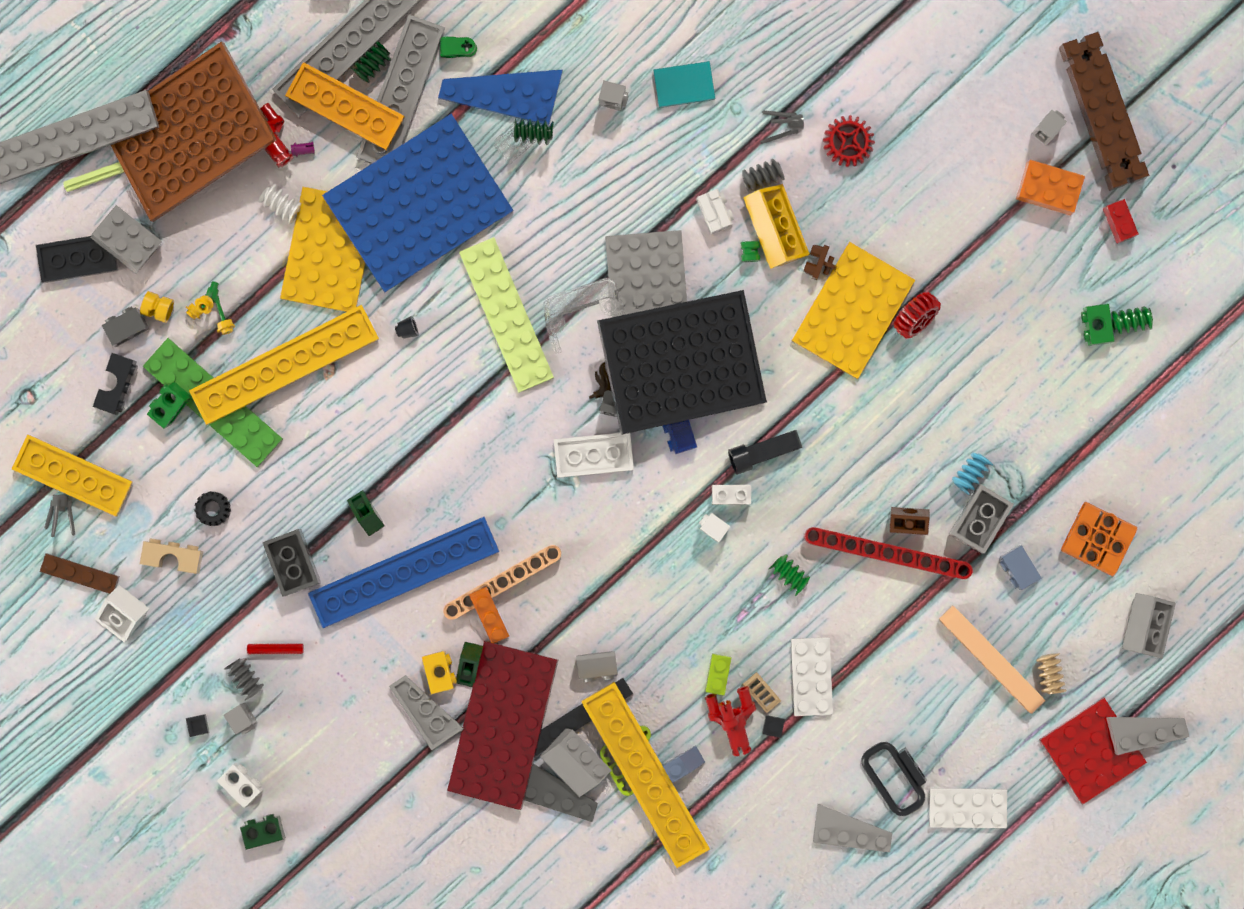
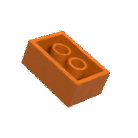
(1050, 187)

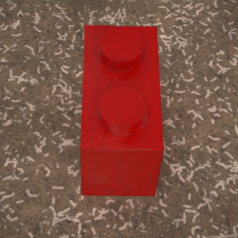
(1120, 221)

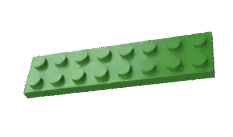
(241, 428)

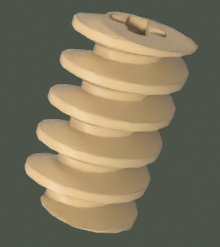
(1051, 673)

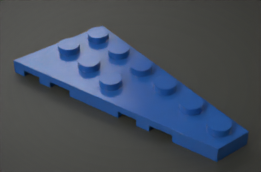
(515, 94)

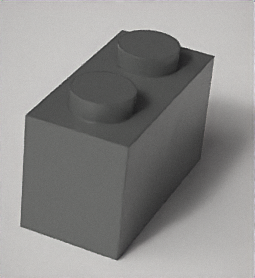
(125, 326)

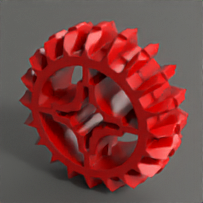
(842, 135)
(917, 315)

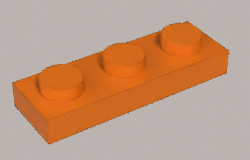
(489, 615)

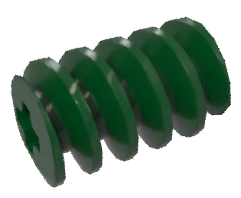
(372, 62)
(533, 131)

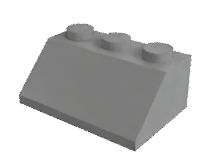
(1149, 625)
(575, 762)

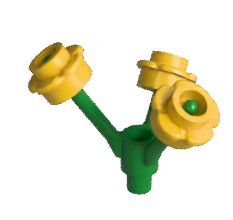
(205, 304)

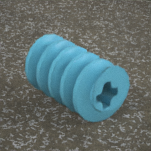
(971, 472)

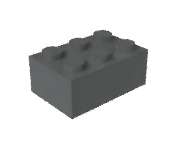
(291, 562)

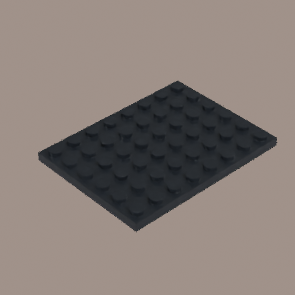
(681, 361)

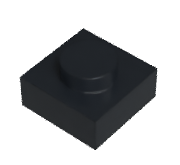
(197, 725)
(773, 726)

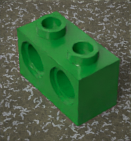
(171, 407)

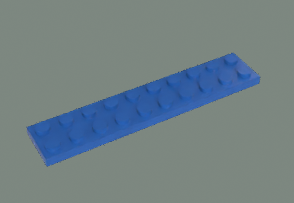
(403, 572)

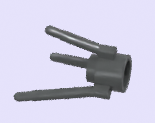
(794, 122)
(58, 504)

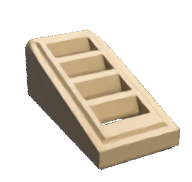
(751, 680)

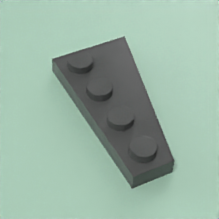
(555, 794)

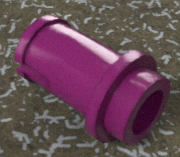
(302, 149)

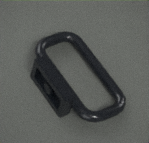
(909, 769)

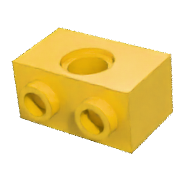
(436, 683)

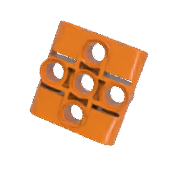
(1105, 557)

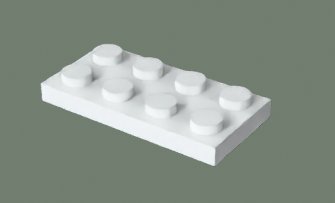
(593, 454)
(811, 676)
(967, 808)

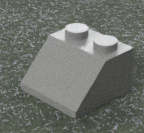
(597, 665)

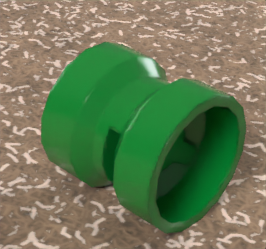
(750, 251)

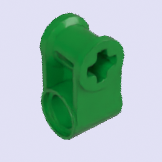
(453, 47)

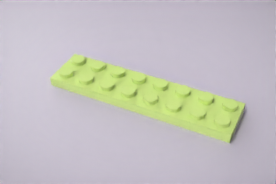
(506, 315)

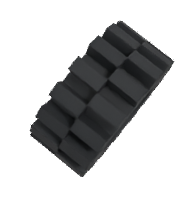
(204, 500)

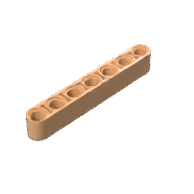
(509, 574)
(992, 659)

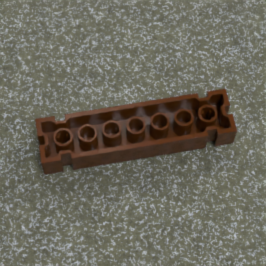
(1103, 111)

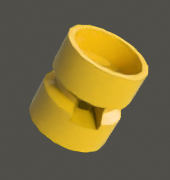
(155, 306)

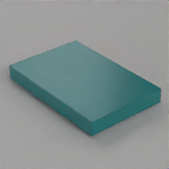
(684, 84)

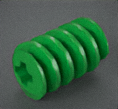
(1132, 319)
(790, 574)

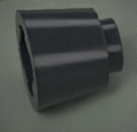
(407, 328)

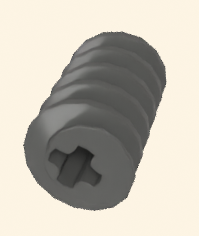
(762, 175)
(244, 678)

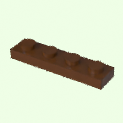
(79, 573)

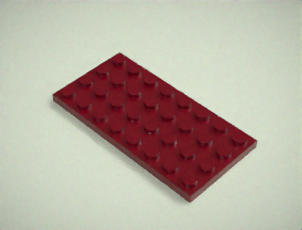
(502, 725)

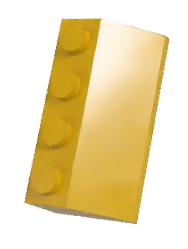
(776, 225)

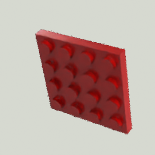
(1086, 752)

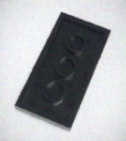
(73, 259)

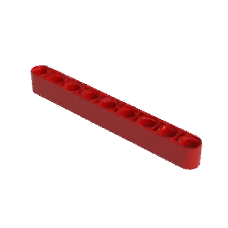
(897, 553)

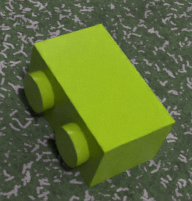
(718, 674)

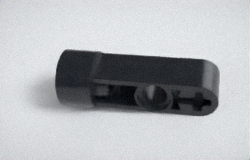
(744, 458)

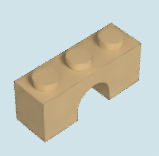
(188, 558)

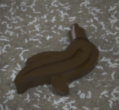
(603, 381)

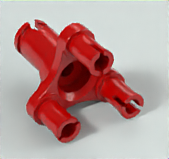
(277, 151)
(733, 720)

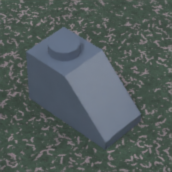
(683, 764)

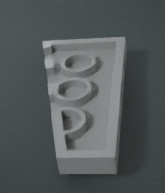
(428, 717)
(1139, 733)
(845, 831)

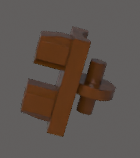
(813, 269)

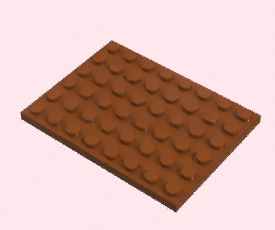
(203, 133)

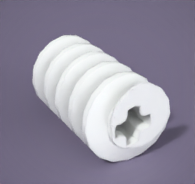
(280, 203)

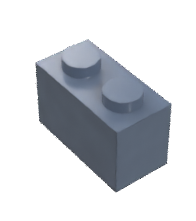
(1020, 568)

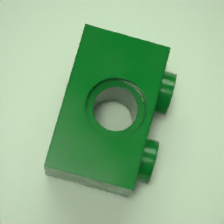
(1103, 315)

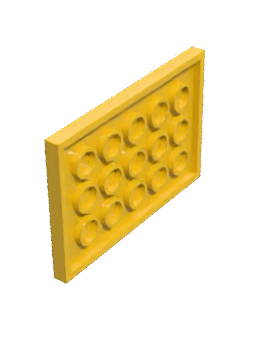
(322, 259)
(853, 310)

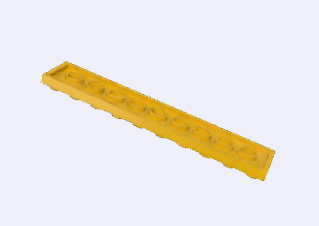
(283, 365)
(645, 775)

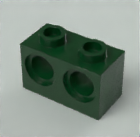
(263, 837)

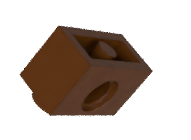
(909, 520)

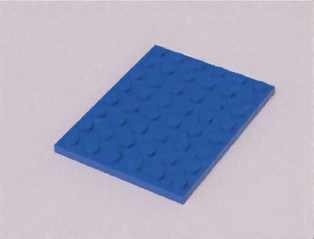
(417, 203)

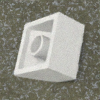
(121, 613)

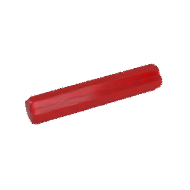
(275, 649)

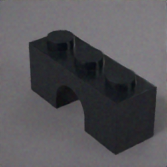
(112, 400)

